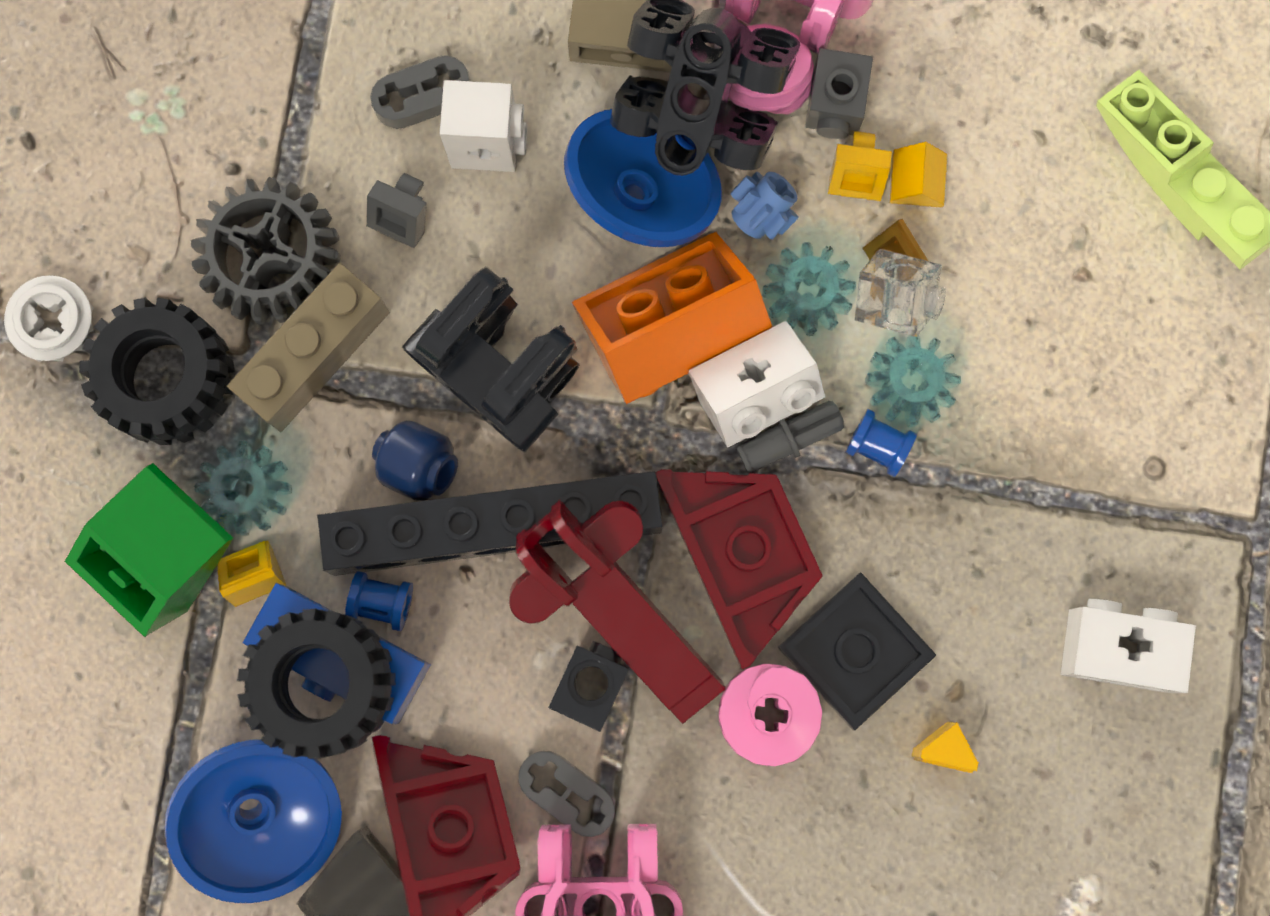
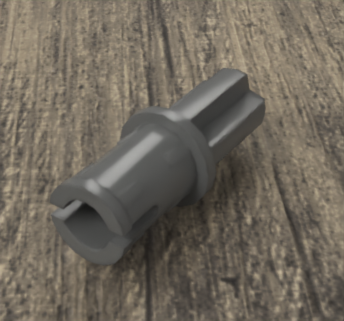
(790, 436)

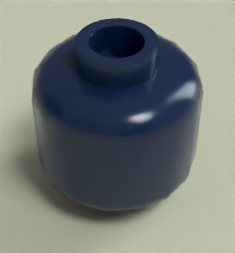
(414, 461)

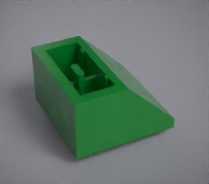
(149, 551)

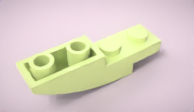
(1183, 172)

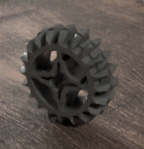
(257, 271)

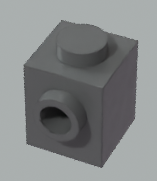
(838, 93)

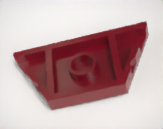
(743, 550)
(446, 827)

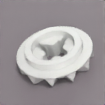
(24, 321)

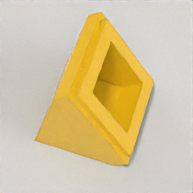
(918, 175)
(249, 573)
(947, 749)

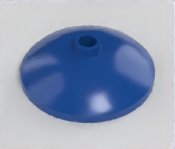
(630, 193)
(259, 850)

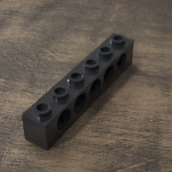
(471, 523)

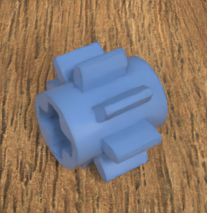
(764, 205)

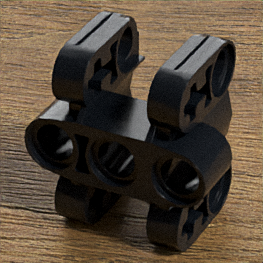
(650, 106)
(460, 355)

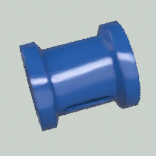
(881, 443)
(379, 600)

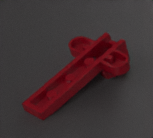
(612, 603)

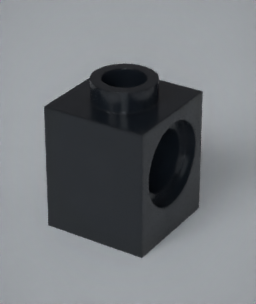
(571, 704)

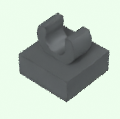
(398, 210)

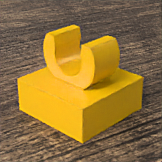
(860, 169)

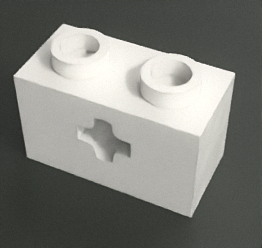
(482, 126)
(757, 383)
(1161, 654)

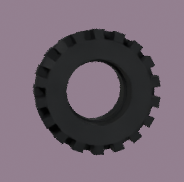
(122, 347)
(269, 673)

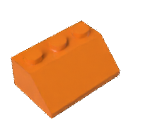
(672, 316)

